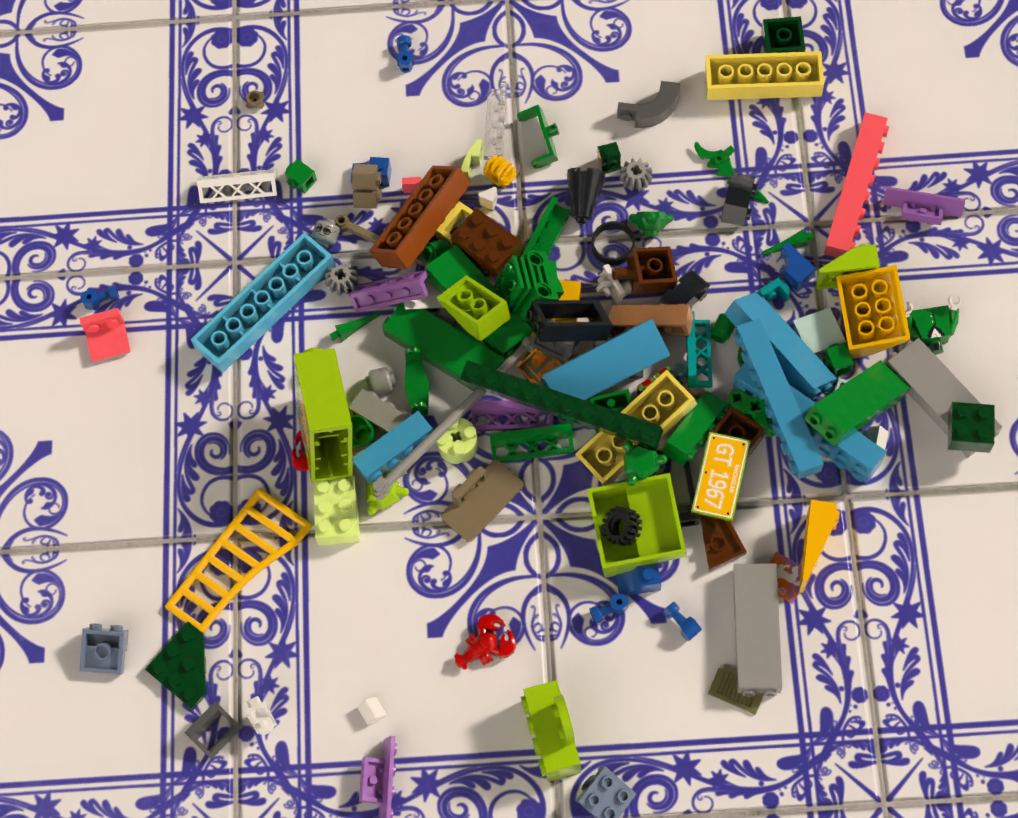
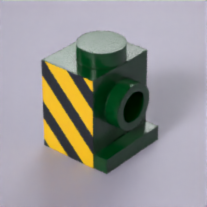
(609, 157)

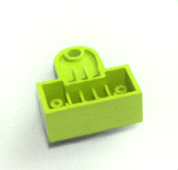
(552, 731)

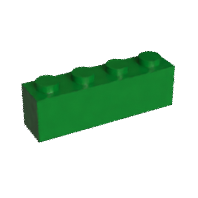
(695, 428)

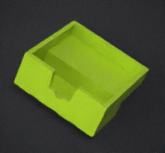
(661, 528)

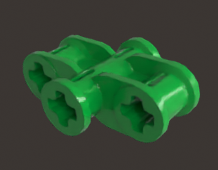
(750, 408)

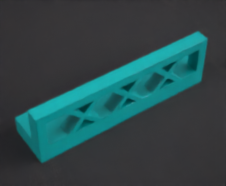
(694, 368)

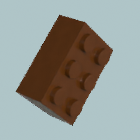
(486, 242)

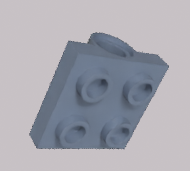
(605, 794)

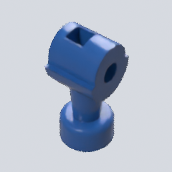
(404, 58)
(92, 299)
(618, 605)
(688, 626)

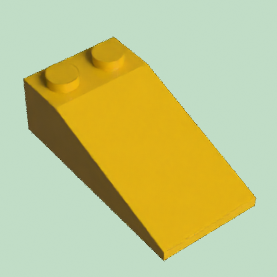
(820, 522)

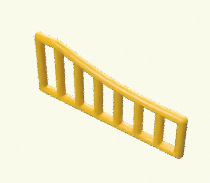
(256, 566)

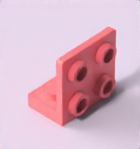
(105, 334)

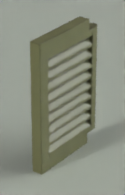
(725, 688)

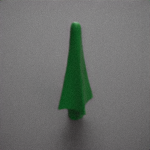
(796, 240)
(345, 330)

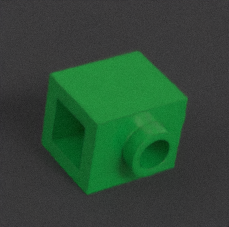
(300, 176)
(838, 359)

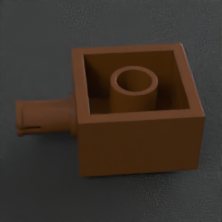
(649, 270)
(740, 426)

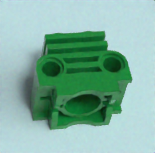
(527, 281)

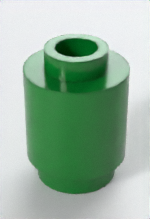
(435, 249)
(722, 329)

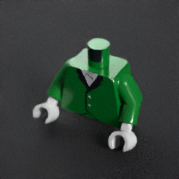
(933, 324)

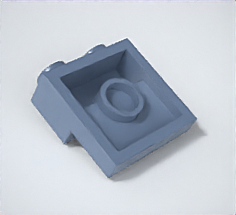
(103, 649)

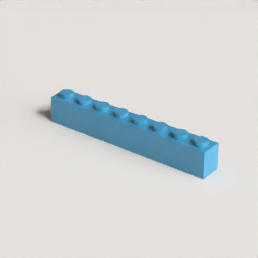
(779, 399)

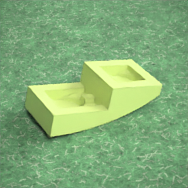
(473, 157)

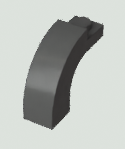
(653, 112)

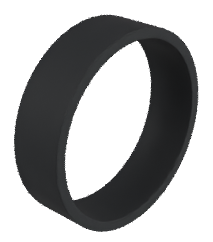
(612, 225)

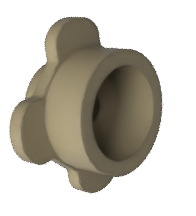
(255, 95)

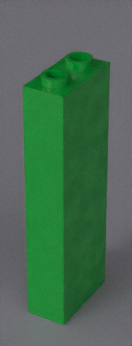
(452, 267)
(437, 341)
(856, 403)

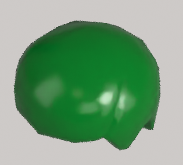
(362, 431)

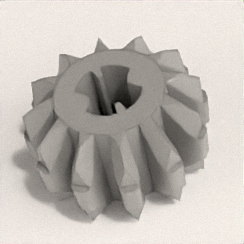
(635, 181)
(334, 280)

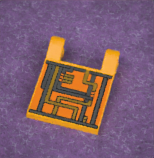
(537, 364)

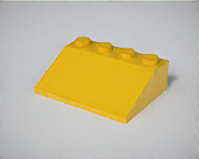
(873, 310)

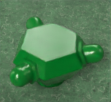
(651, 221)
(640, 462)

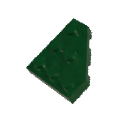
(183, 666)

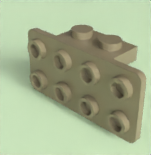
(481, 499)

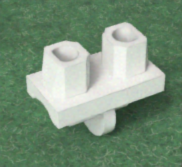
(612, 287)
(260, 716)

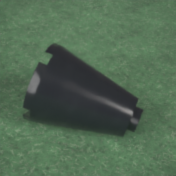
(584, 192)

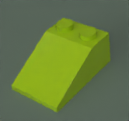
(855, 260)
(475, 307)

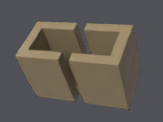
(366, 185)

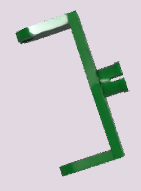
(548, 132)
(416, 382)

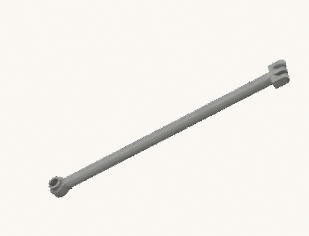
(382, 485)

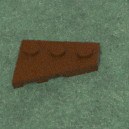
(720, 542)

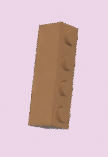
(669, 319)

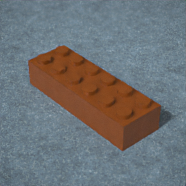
(420, 217)

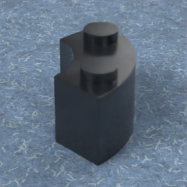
(738, 198)
(689, 291)

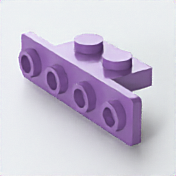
(923, 206)
(378, 779)

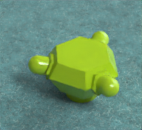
(392, 497)

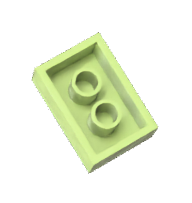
(336, 511)

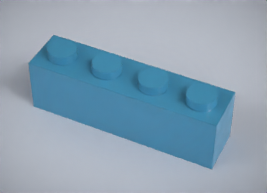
(392, 447)

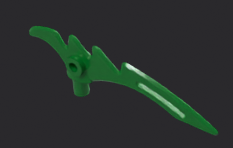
(721, 160)

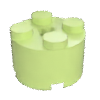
(460, 450)

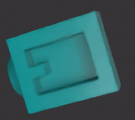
(774, 288)

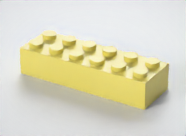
(764, 75)
(661, 403)

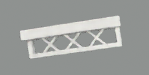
(237, 178)

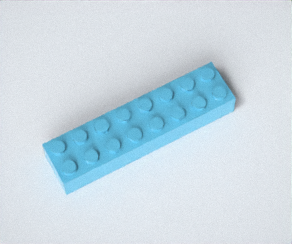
(263, 302)

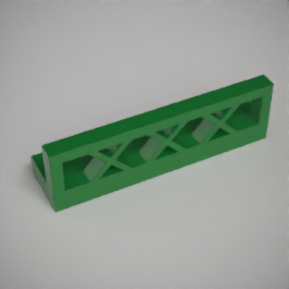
(548, 228)
(529, 436)

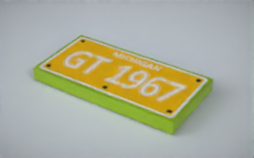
(720, 476)

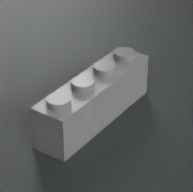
(380, 413)

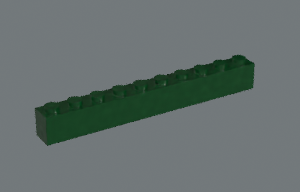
(561, 405)

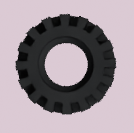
(631, 526)

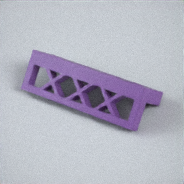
(389, 291)
(506, 408)

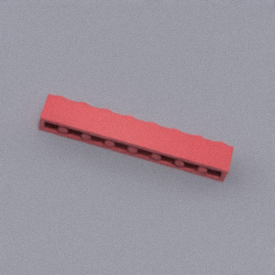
(856, 185)

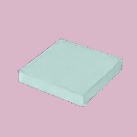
(819, 330)

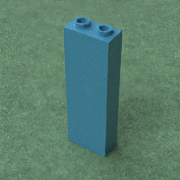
(608, 362)
(799, 363)

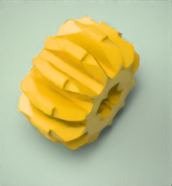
(499, 171)

